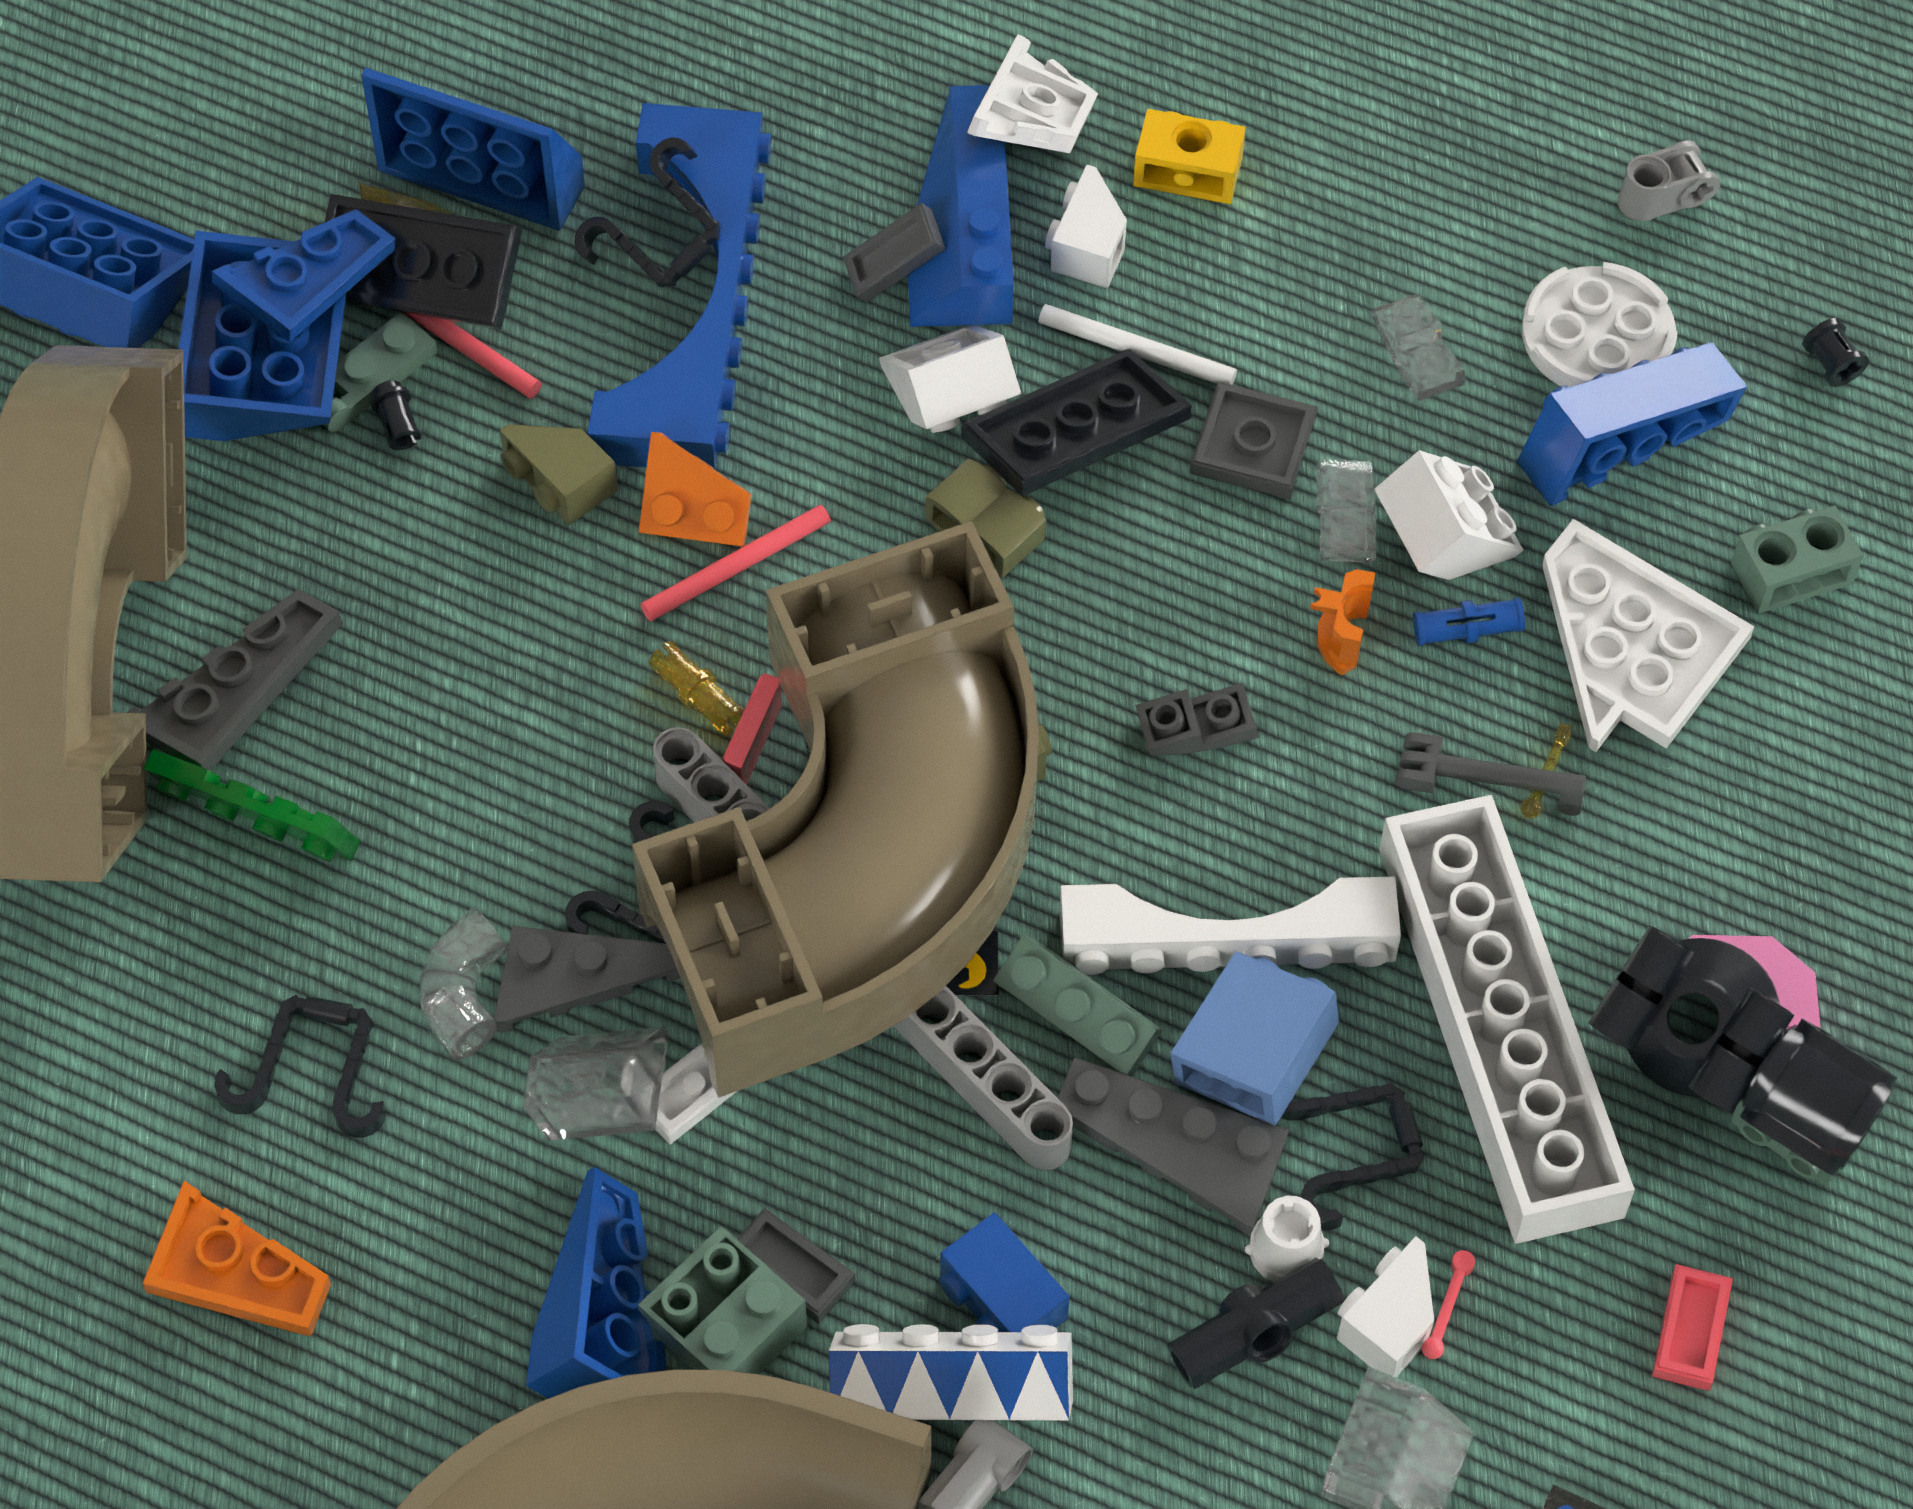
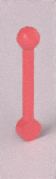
(1462, 1265)

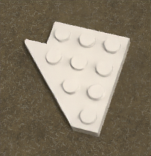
(1634, 637)

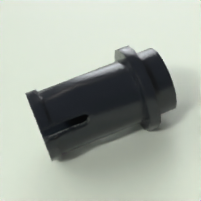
(392, 405)

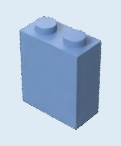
(1255, 1037)

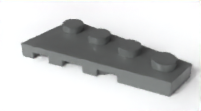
(237, 683)

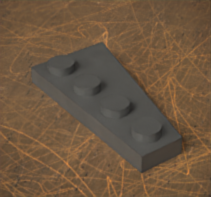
(1196, 1145)

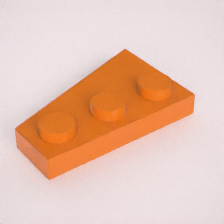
(231, 1269)

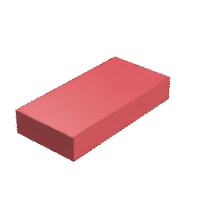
(754, 727)
(1692, 1327)

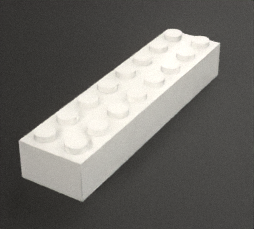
(1505, 1020)

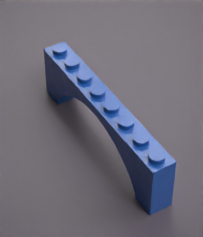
(691, 385)

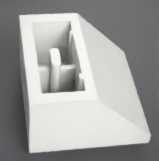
(1447, 516)

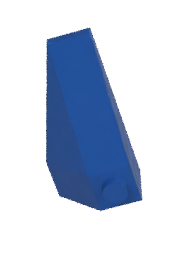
(591, 1311)

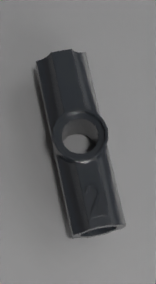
(1255, 1323)

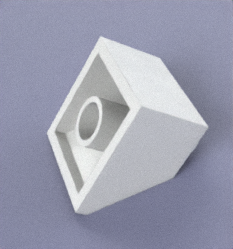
(952, 376)

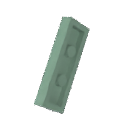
(1078, 1005)

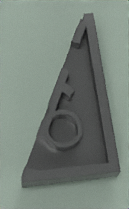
(568, 969)

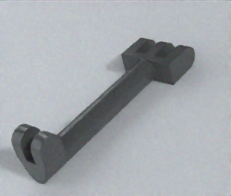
(1425, 762)

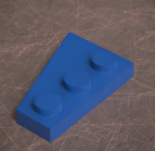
(306, 277)

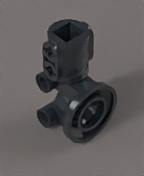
(1791, 1079)

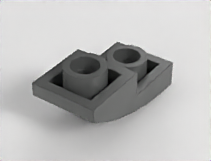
(1197, 724)

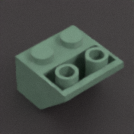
(724, 1309)

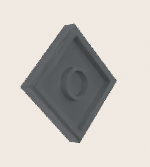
(1254, 440)

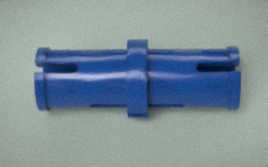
(1433, 627)

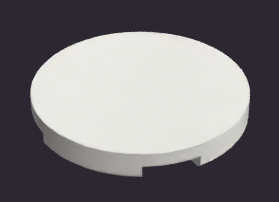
(1596, 323)

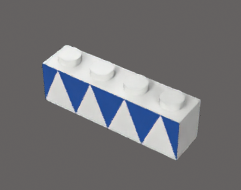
(956, 1373)

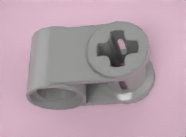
(1666, 182)

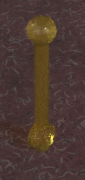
(1531, 806)

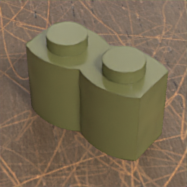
(1004, 520)

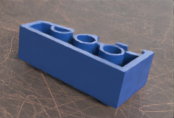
(1627, 417)

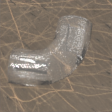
(450, 982)

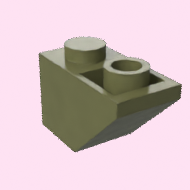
(561, 466)

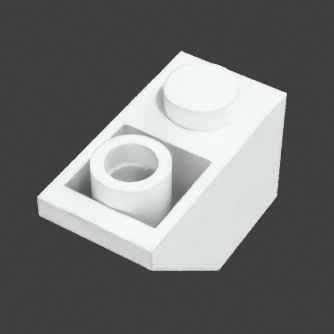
(1090, 234)
(1393, 1315)

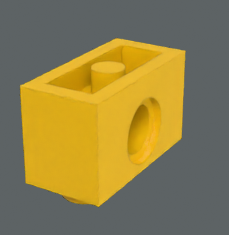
(1189, 156)

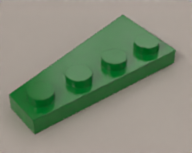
(320, 832)

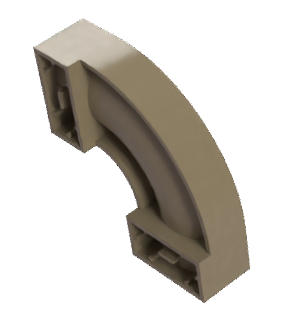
(83, 513)
(892, 841)
(688, 1446)

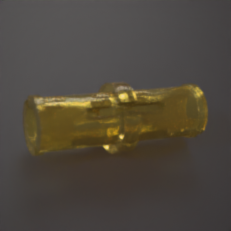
(696, 687)

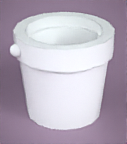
(1286, 1237)

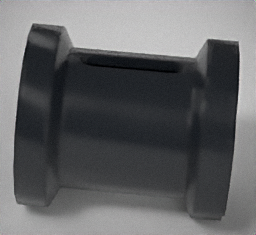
(1835, 352)

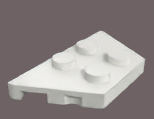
(1033, 103)

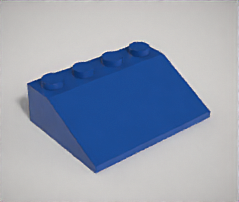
(472, 151)
(88, 265)
(237, 368)

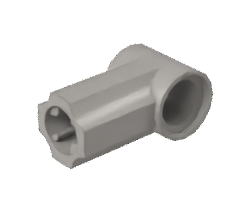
(983, 1462)

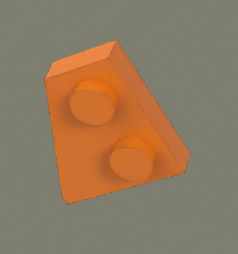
(691, 498)

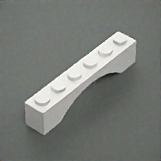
(1116, 930)

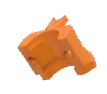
(1336, 636)

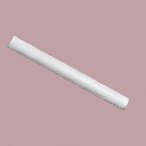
(1141, 346)

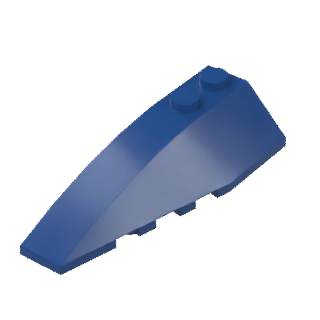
(971, 207)

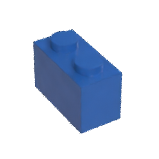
(1001, 1279)

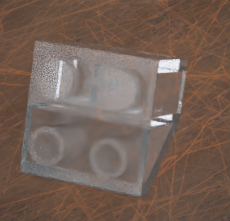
(597, 1083)
(1396, 1449)

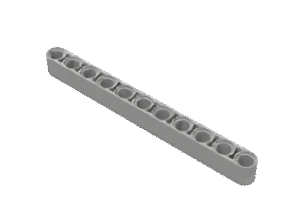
(936, 1043)

